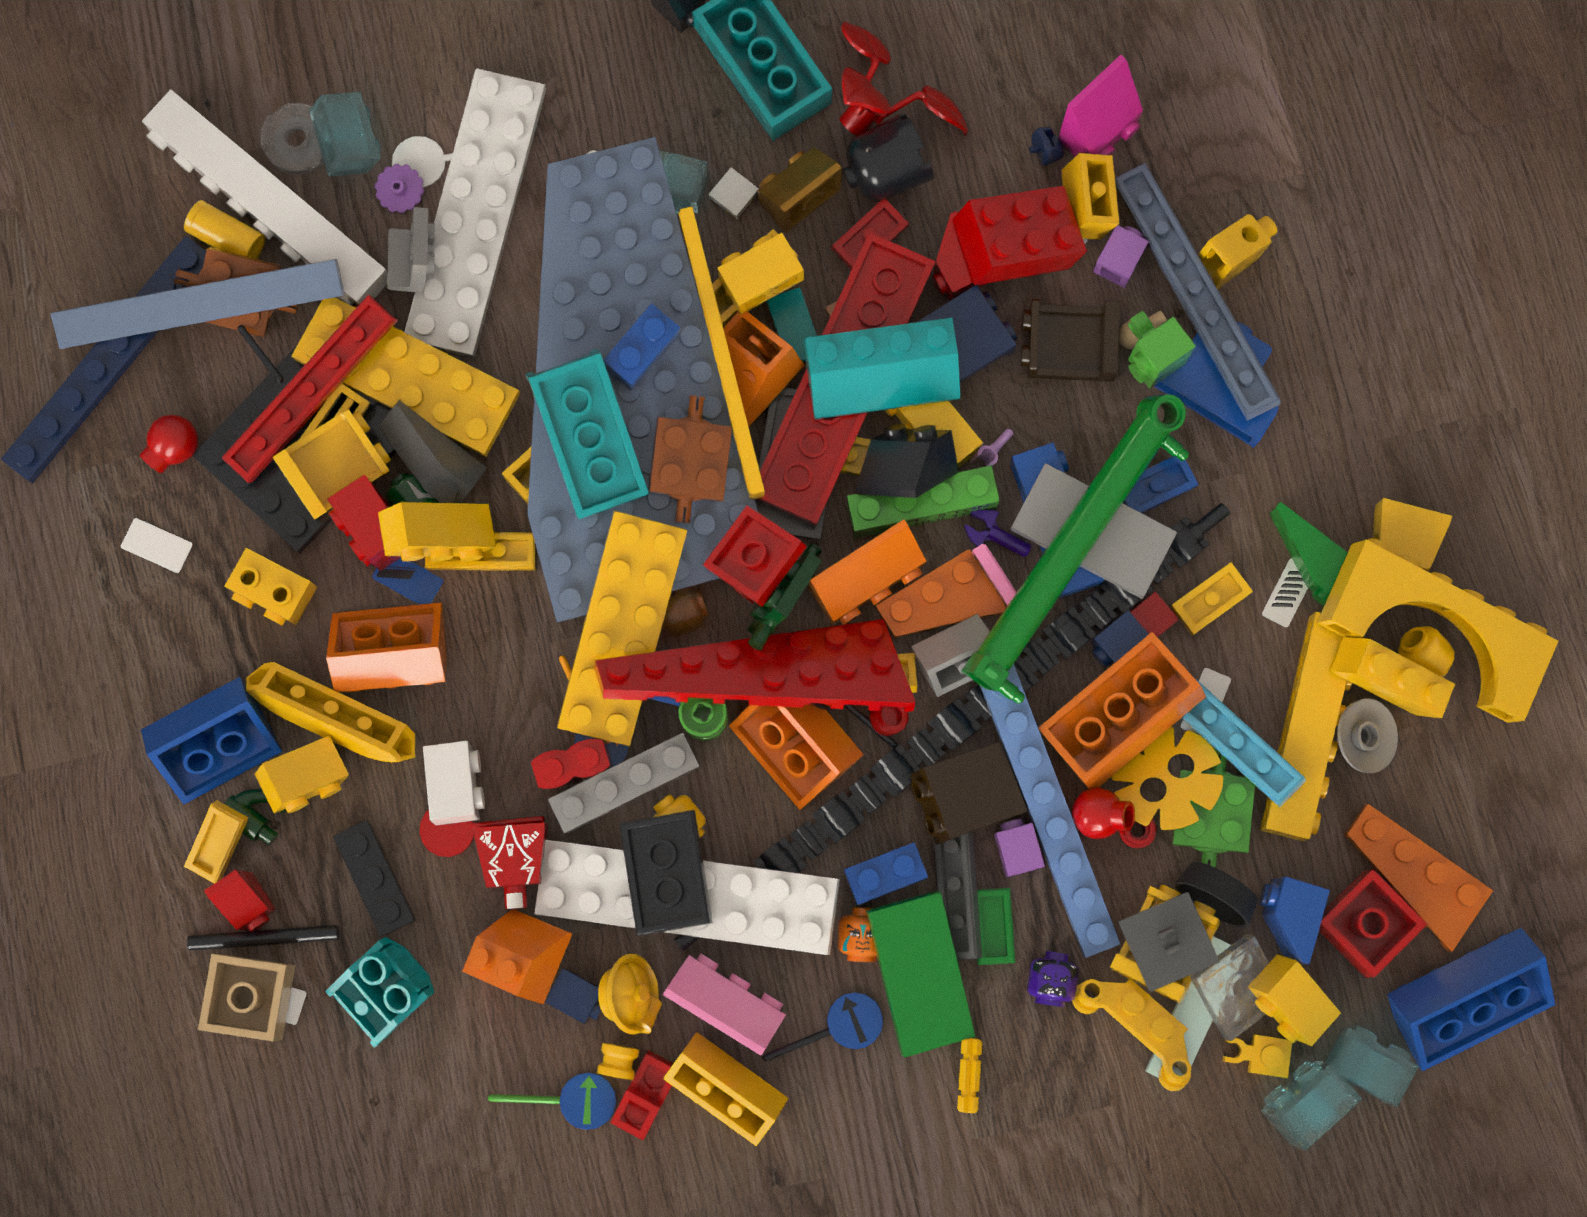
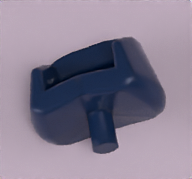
(1046, 146)

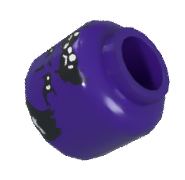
(1053, 979)

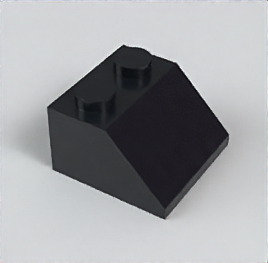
(907, 461)

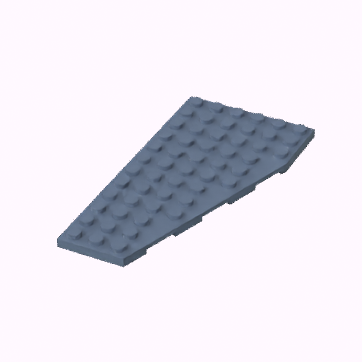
(604, 260)

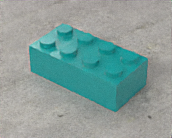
(763, 62)

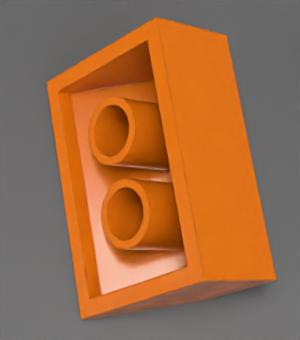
(868, 574)
(387, 647)
(797, 747)

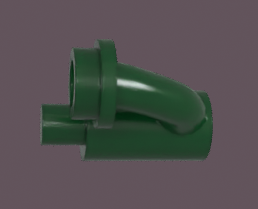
(257, 824)

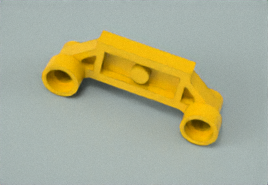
(1145, 1020)

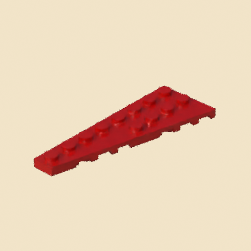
(792, 670)

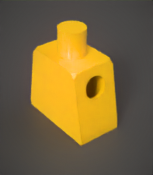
(1236, 248)
(1410, 530)

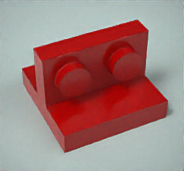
(754, 556)

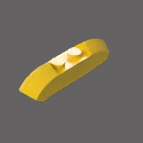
(331, 714)

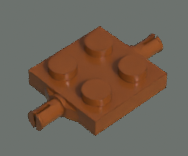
(226, 265)
(690, 459)

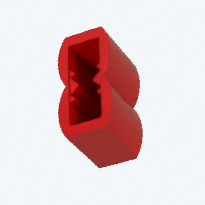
(562, 767)

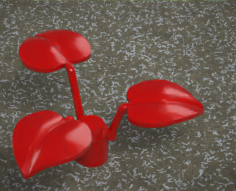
(868, 103)

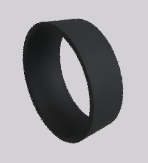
(1220, 891)

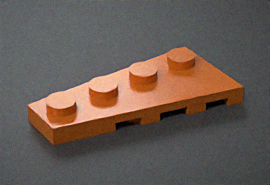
(1420, 875)

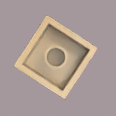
(246, 997)

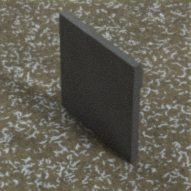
(1168, 942)

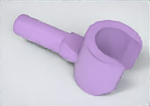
(989, 453)

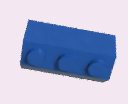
(210, 741)

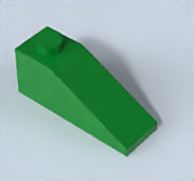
(1312, 551)

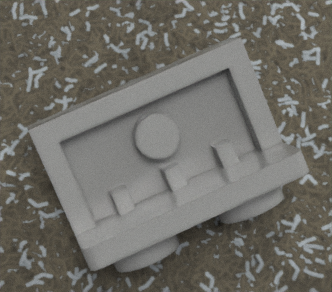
(409, 254)

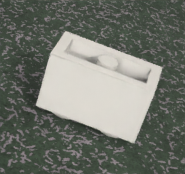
(452, 782)

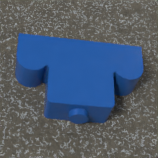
(1206, 393)

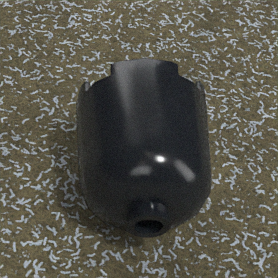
(887, 160)

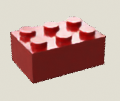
(1019, 235)

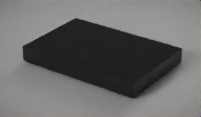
(665, 873)

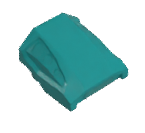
(382, 989)

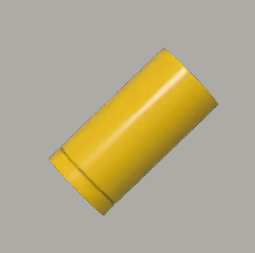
(223, 231)

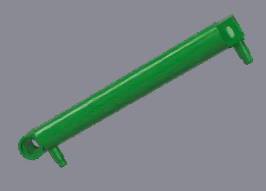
(1074, 541)

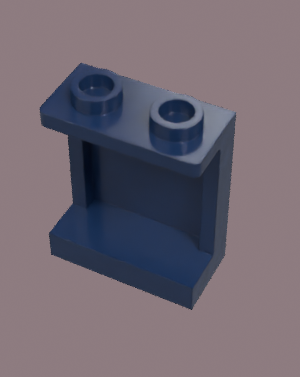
(977, 329)

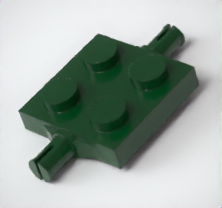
(783, 598)

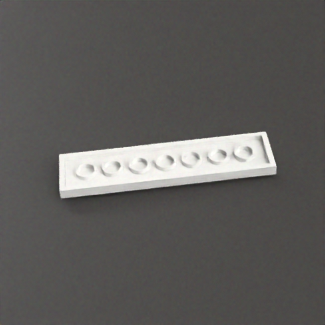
(476, 211)
(744, 901)

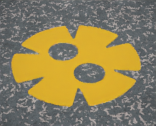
(1175, 806)

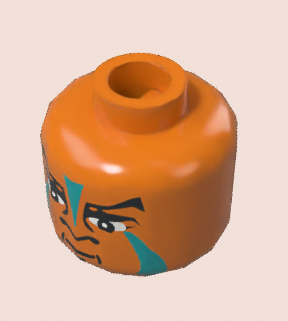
(856, 936)

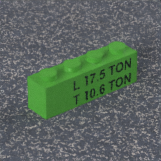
(952, 498)

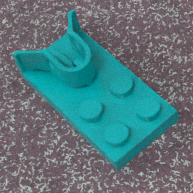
(588, 434)

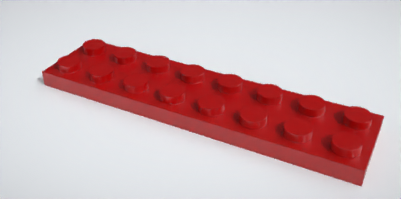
(812, 452)

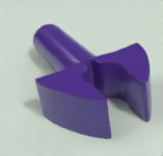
(995, 534)

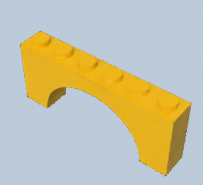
(1508, 651)

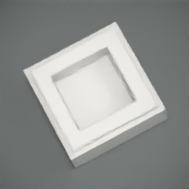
(733, 193)

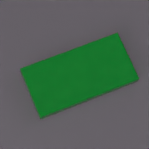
(920, 973)

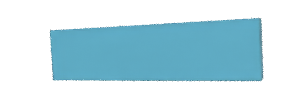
(1244, 749)

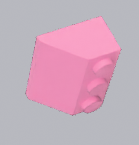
(726, 1003)

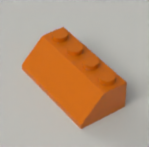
(1122, 711)

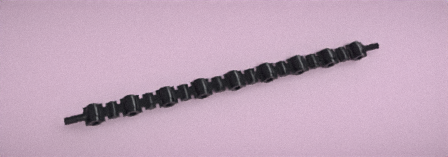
(959, 722)

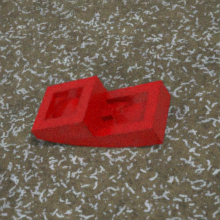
(643, 1096)

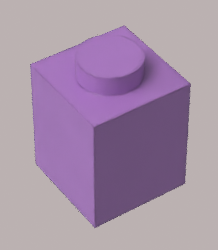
(1121, 255)
(1018, 848)

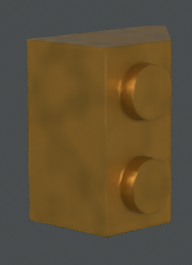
(800, 187)

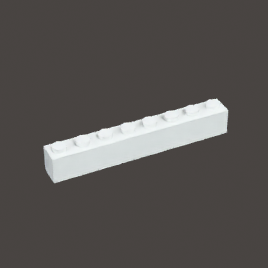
(261, 196)

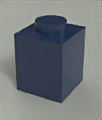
(1117, 639)
(575, 996)

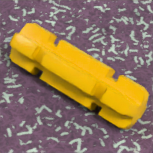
(969, 1075)

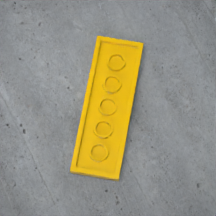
(433, 384)
(621, 621)

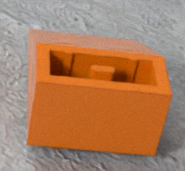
(760, 362)

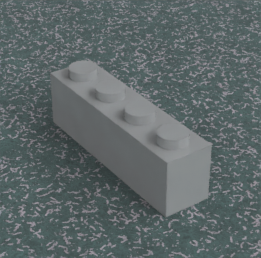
(624, 783)

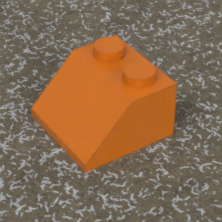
(518, 955)

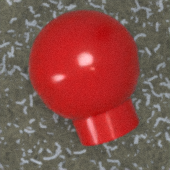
(169, 442)
(1101, 813)

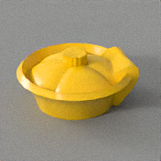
(630, 994)

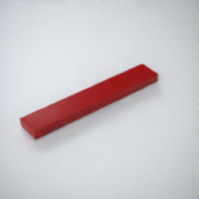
(309, 389)

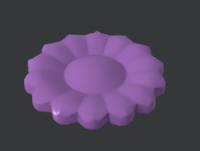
(399, 188)

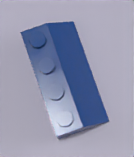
(1472, 998)

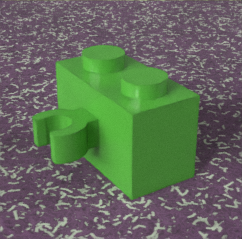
(1158, 350)

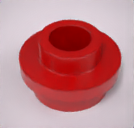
(1140, 842)

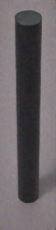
(263, 937)

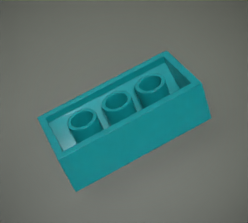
(882, 368)

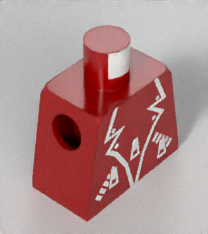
(512, 858)

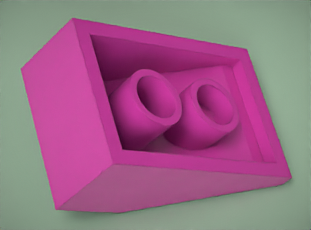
(1102, 112)

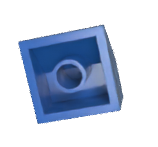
(1294, 915)

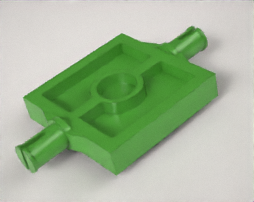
(1227, 824)

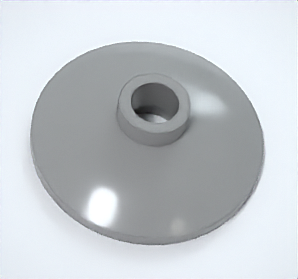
(1367, 735)

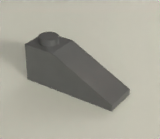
(432, 457)

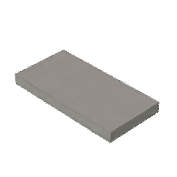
(1126, 550)

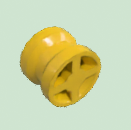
(618, 1061)

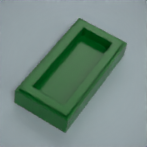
(996, 926)

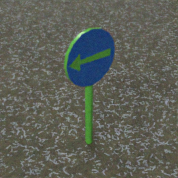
(584, 1101)

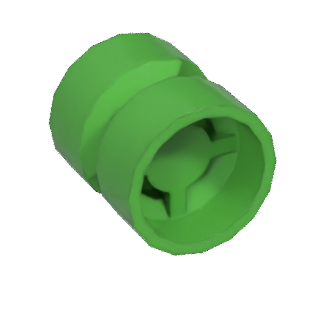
(702, 718)

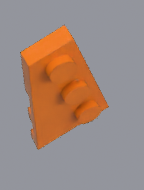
(941, 598)

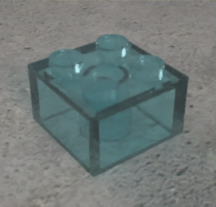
(1310, 1103)

